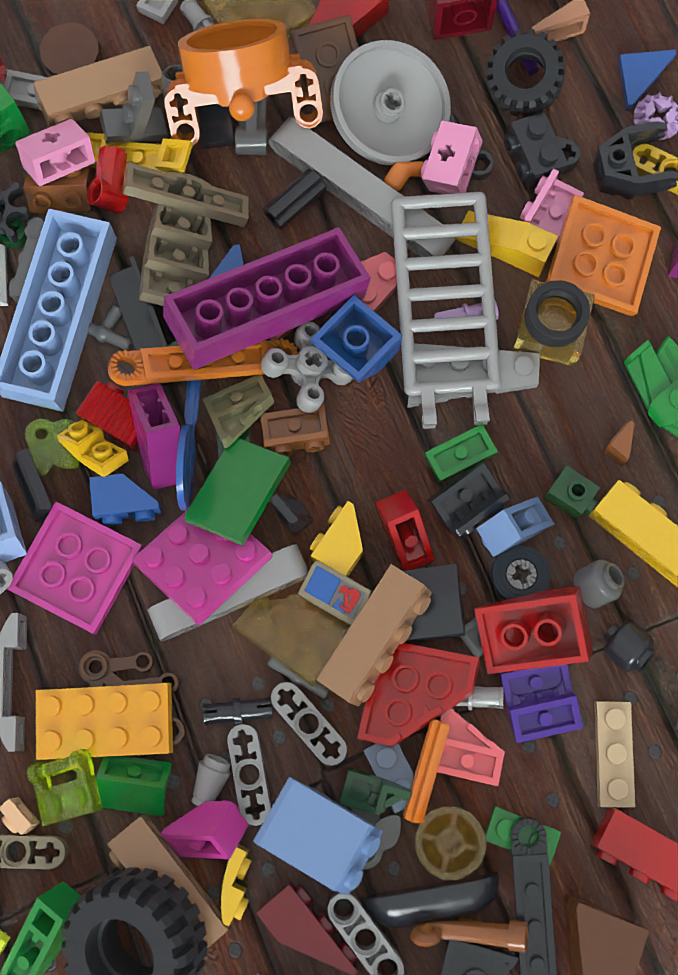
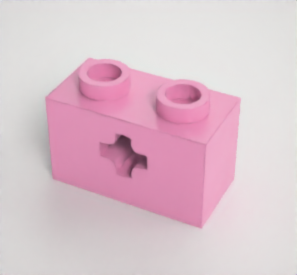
(55, 152)
(451, 158)

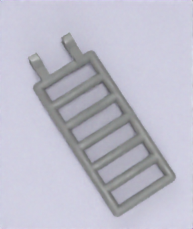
(484, 290)

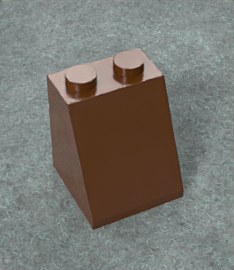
(601, 940)

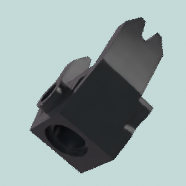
(616, 165)

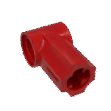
(107, 187)

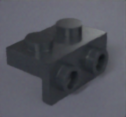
(534, 148)
(468, 500)

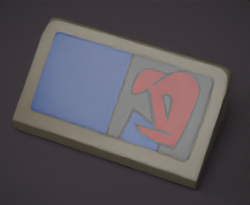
(334, 592)

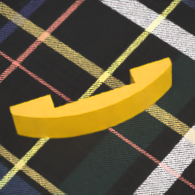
(167, 157)

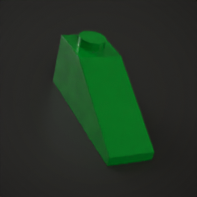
(41, 933)

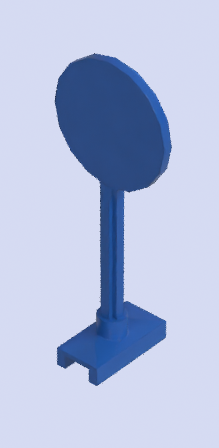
(186, 445)

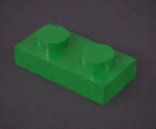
(460, 453)
(499, 832)

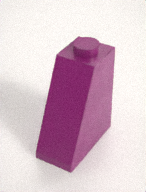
(156, 434)

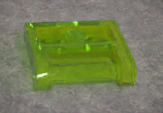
(69, 798)

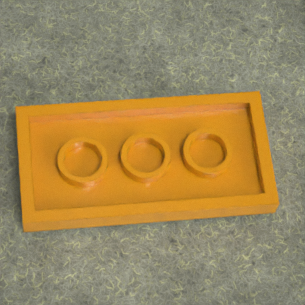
(104, 721)

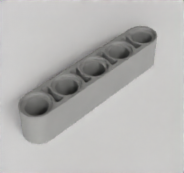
(280, 572)

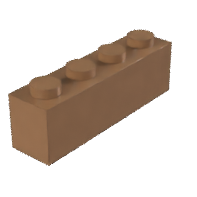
(95, 87)
(375, 636)
(144, 847)

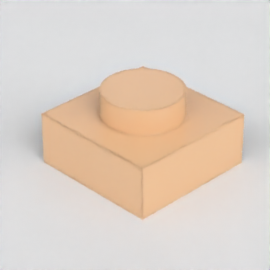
(18, 816)

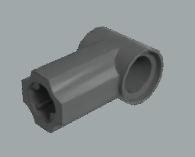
(252, 134)

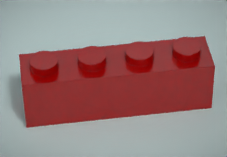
(640, 848)

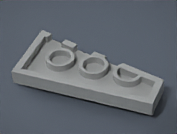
(517, 372)

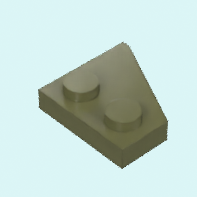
(238, 407)

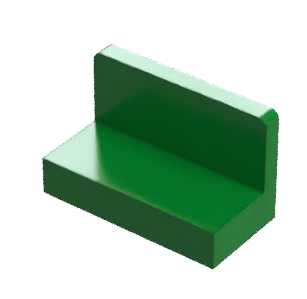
(133, 784)

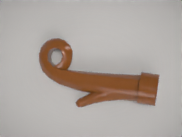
(511, 935)

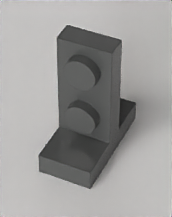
(137, 118)

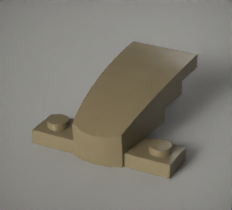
(179, 227)

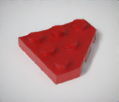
(414, 691)

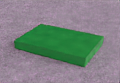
(237, 491)

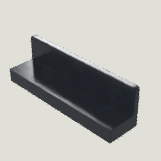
(138, 314)

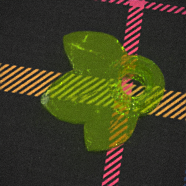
(49, 450)

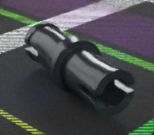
(237, 711)

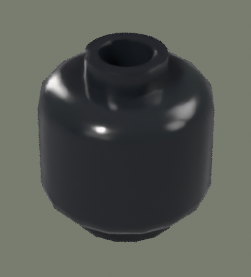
(629, 646)

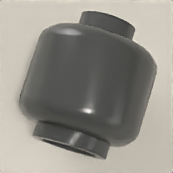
(599, 583)

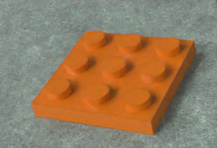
(605, 254)

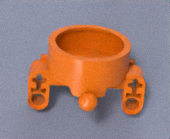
(235, 68)

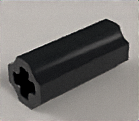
(294, 199)

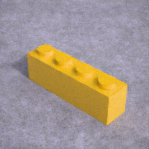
(640, 528)

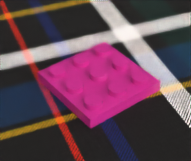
(199, 566)
(75, 568)

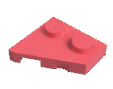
(469, 752)

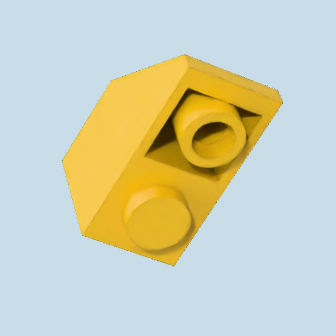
(341, 544)

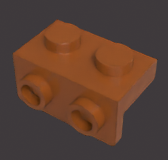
(62, 194)
(295, 430)

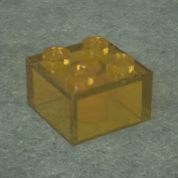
(557, 316)

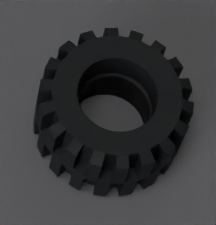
(520, 48)

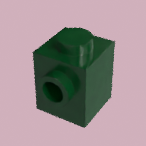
(573, 493)

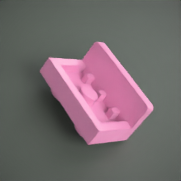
(550, 205)

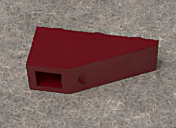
(302, 929)

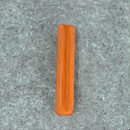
(426, 771)

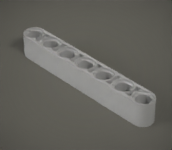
(352, 184)

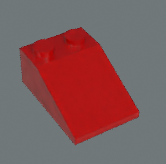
(534, 631)

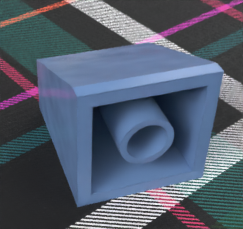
(319, 836)

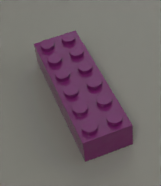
(265, 297)

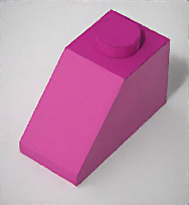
(207, 831)

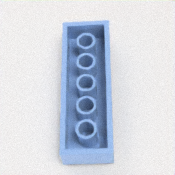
(55, 309)

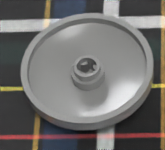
(389, 102)

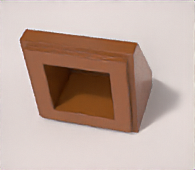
(620, 446)

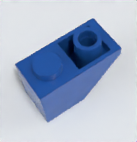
(120, 499)

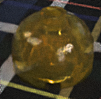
(450, 842)

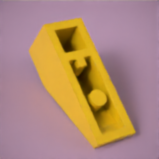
(515, 242)

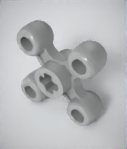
(305, 368)

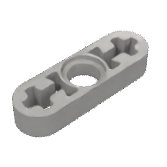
(298, 698)
(244, 802)

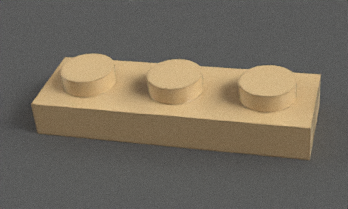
(614, 754)

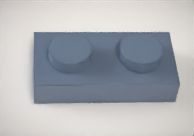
(391, 765)

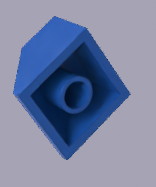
(358, 340)

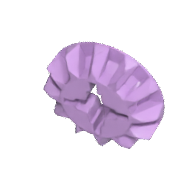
(646, 110)

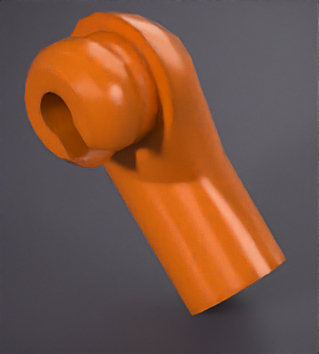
(401, 172)

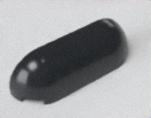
(433, 901)

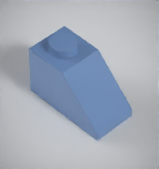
(514, 526)

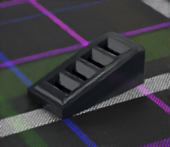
(291, 512)

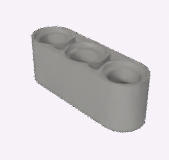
(359, 919)

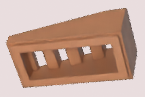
(565, 22)

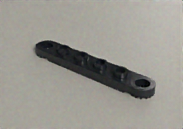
(533, 899)

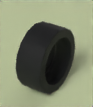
(565, 291)

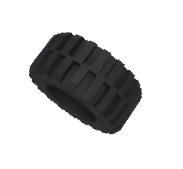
(151, 906)

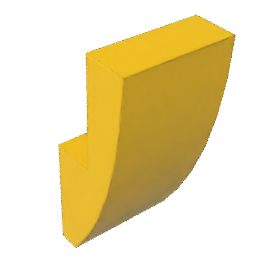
(90, 448)
(232, 898)

